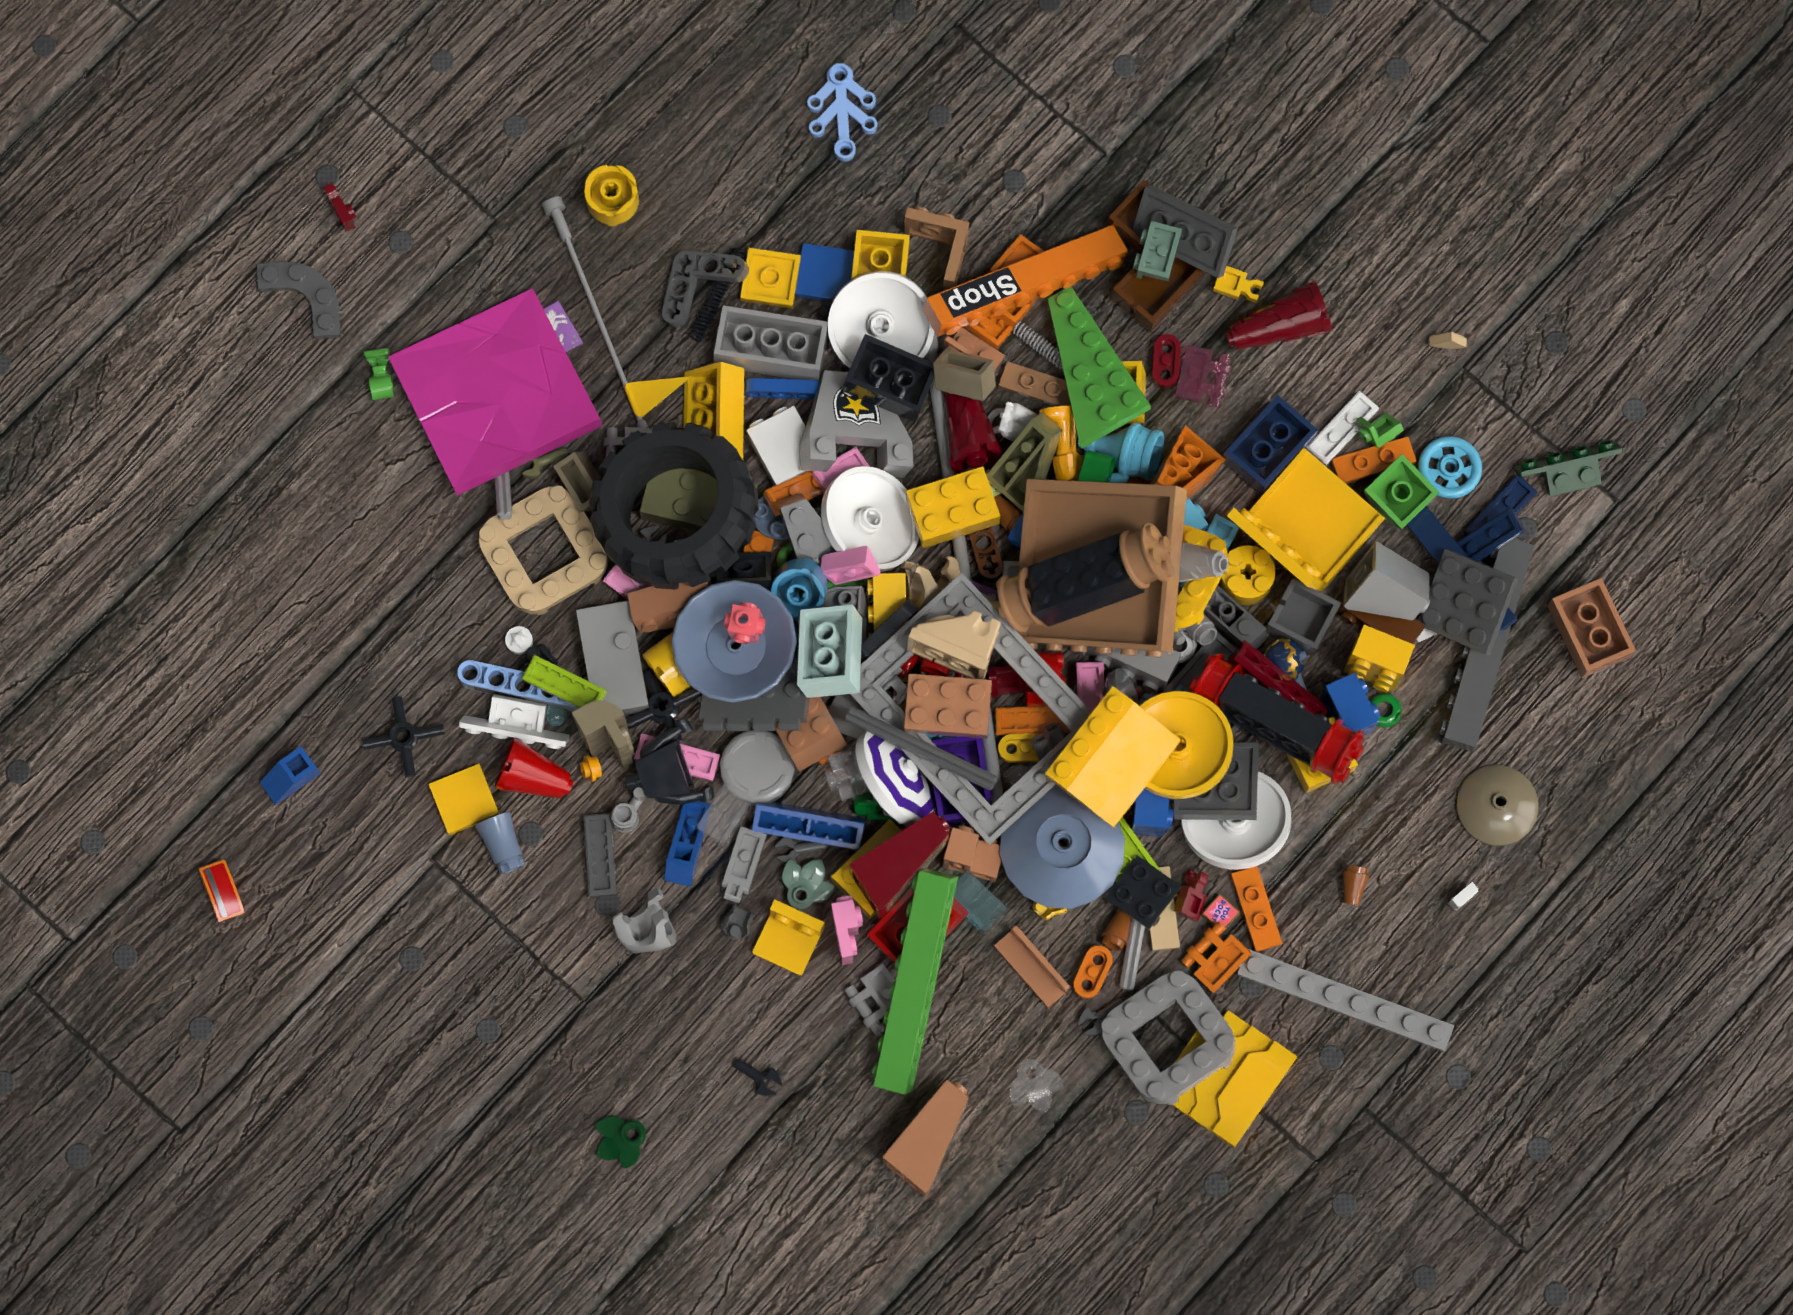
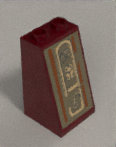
(891, 867)

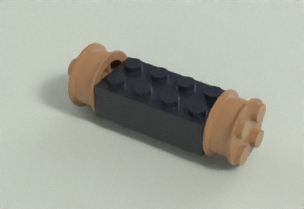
(1085, 578)

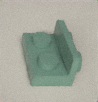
(1158, 252)

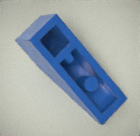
(686, 845)

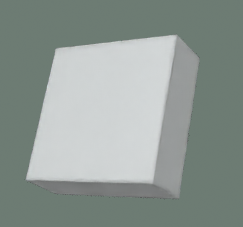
(1464, 896)

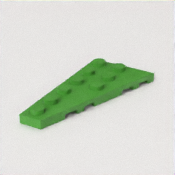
(1096, 379)

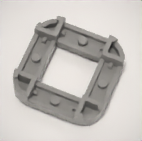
(1191, 1069)

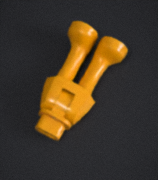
(1067, 461)

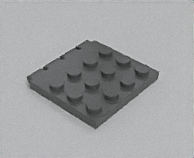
(780, 705)

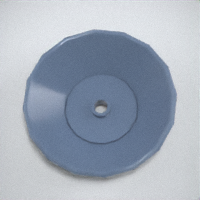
(704, 645)
(1057, 874)

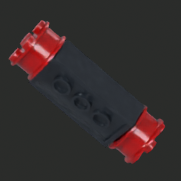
(1279, 721)

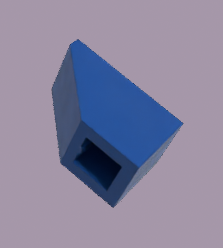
(289, 775)

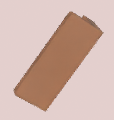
(1032, 967)

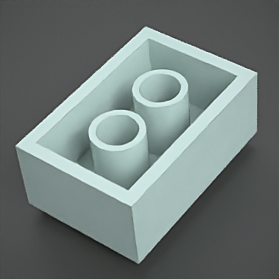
(829, 651)

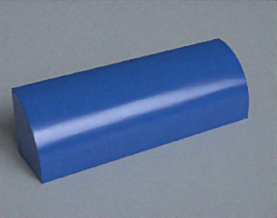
(809, 824)

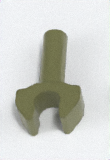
(544, 460)

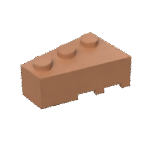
(659, 608)

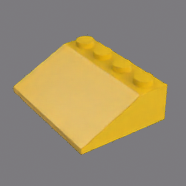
(1112, 757)

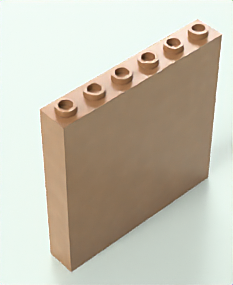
(1077, 513)

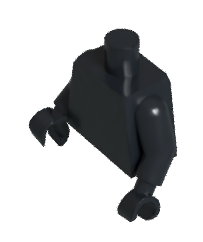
(664, 770)

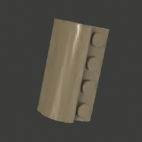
(603, 727)

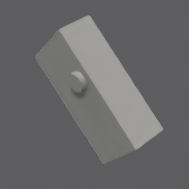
(771, 343)
(613, 655)

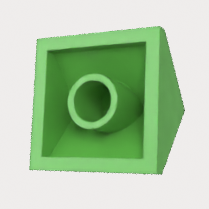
(1400, 492)

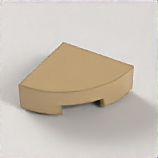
(1448, 340)

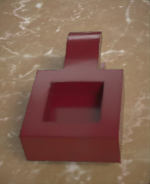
(1190, 898)

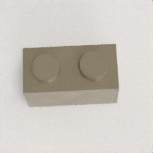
(964, 374)
(578, 475)

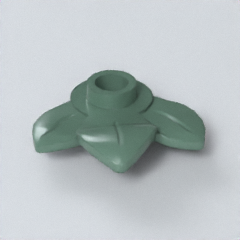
(806, 879)

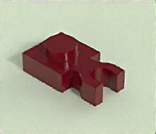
(344, 212)

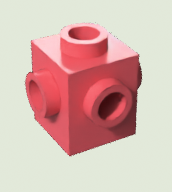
(745, 632)

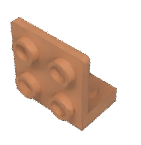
(970, 344)

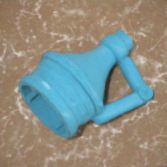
(1135, 452)

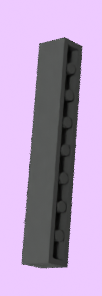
(1480, 669)

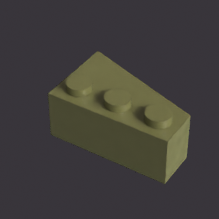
(1026, 459)

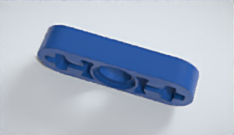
(780, 388)

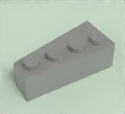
(1151, 671)

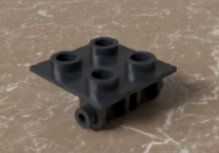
(1143, 892)

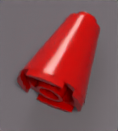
(532, 773)

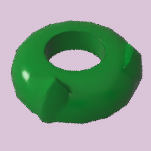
(1385, 722)

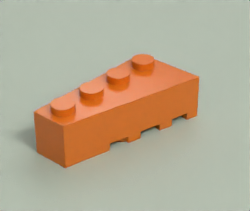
(1188, 463)

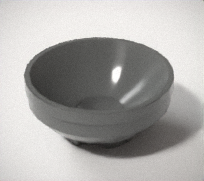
(1122, 682)

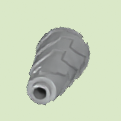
(1201, 562)

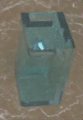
(980, 903)

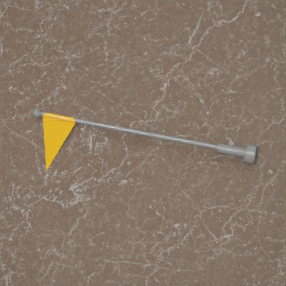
(642, 394)

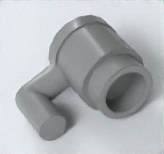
(1202, 633)
(625, 816)

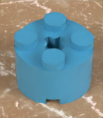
(806, 576)

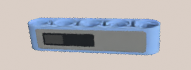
(508, 687)

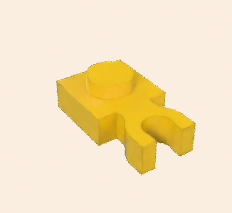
(1235, 283)

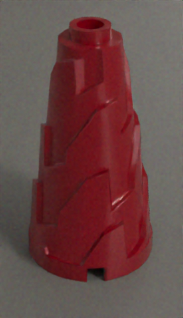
(1284, 320)
(970, 435)

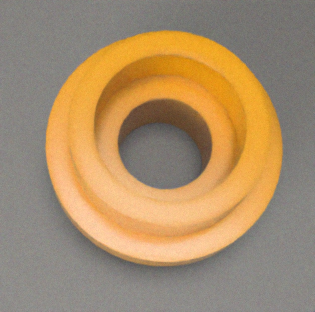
(590, 768)

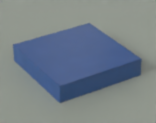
(823, 272)

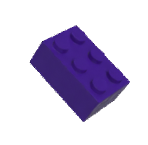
(971, 751)

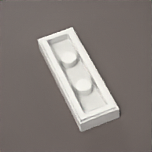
(1342, 428)

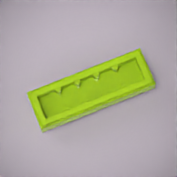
(562, 683)

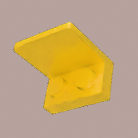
(788, 938)

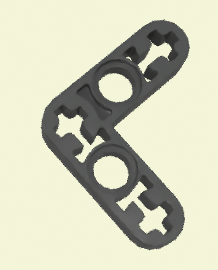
(694, 272)

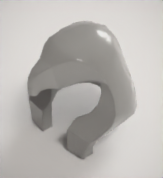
(646, 929)

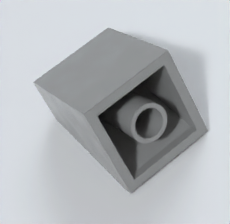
(1387, 585)

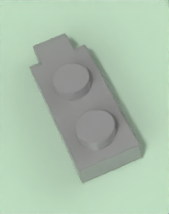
(743, 863)

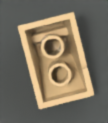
(956, 642)

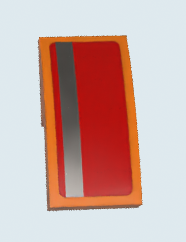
(221, 890)

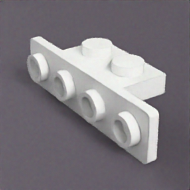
(515, 719)

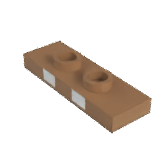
(1034, 385)

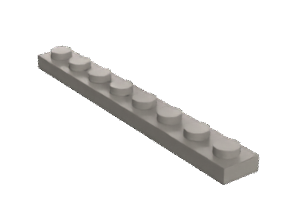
(1346, 1001)

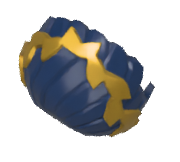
(1286, 656)

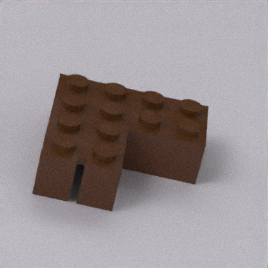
(1148, 297)

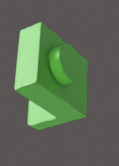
(1380, 431)

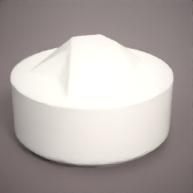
(519, 640)

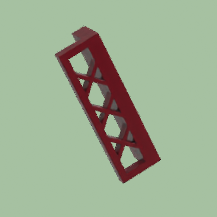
(1272, 676)

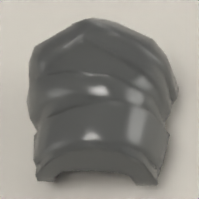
(737, 923)

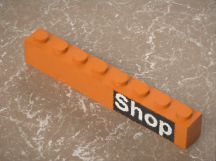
(1025, 281)

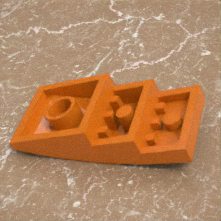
(996, 329)

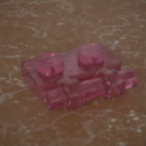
(1195, 372)

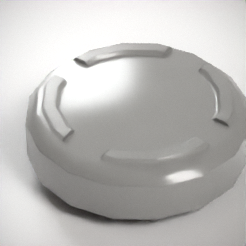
(758, 766)

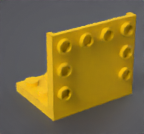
(1309, 521)

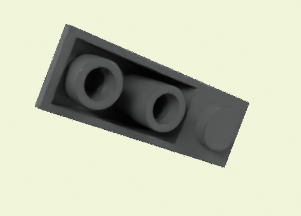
(1234, 620)

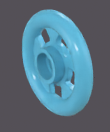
(1461, 448)

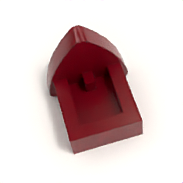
(1004, 681)

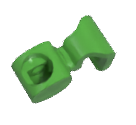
(381, 383)

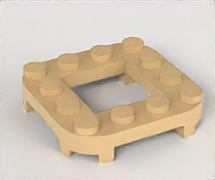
(564, 582)

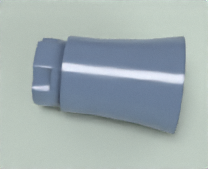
(501, 842)

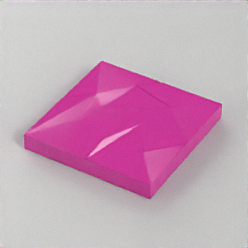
(495, 391)

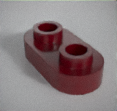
(1166, 361)

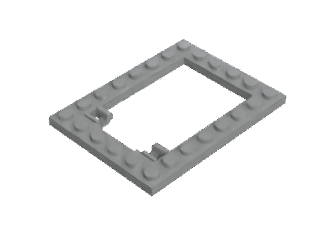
(881, 673)

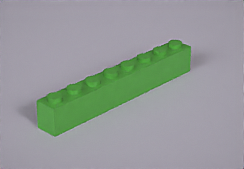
(915, 981)

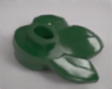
(616, 1140)

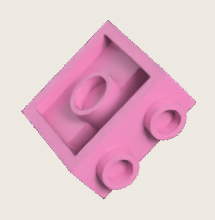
(846, 923)

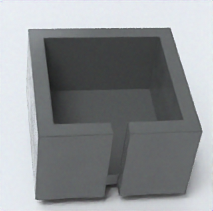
(1303, 617)

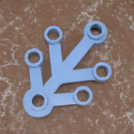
(841, 108)

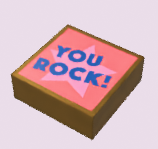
(1221, 911)

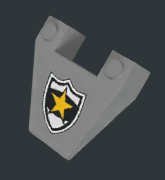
(852, 421)

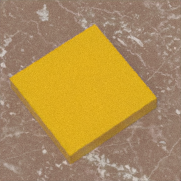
(770, 278)
(464, 799)

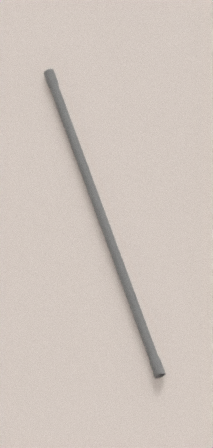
(960, 550)

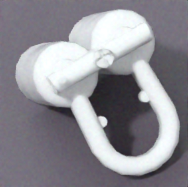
(1013, 420)

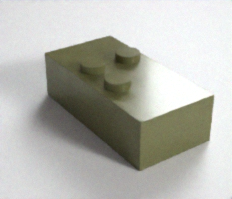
(680, 499)

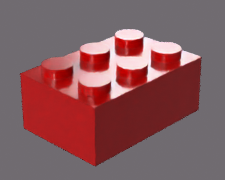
(889, 929)

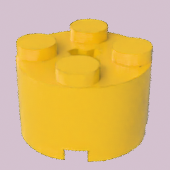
(614, 181)
(1258, 565)
(662, 662)

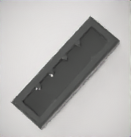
(600, 855)

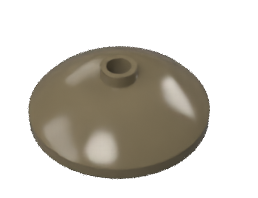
(1487, 820)

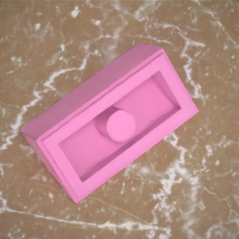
(849, 565)

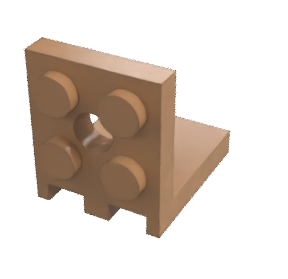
(942, 229)

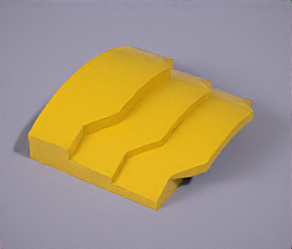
(1234, 1096)

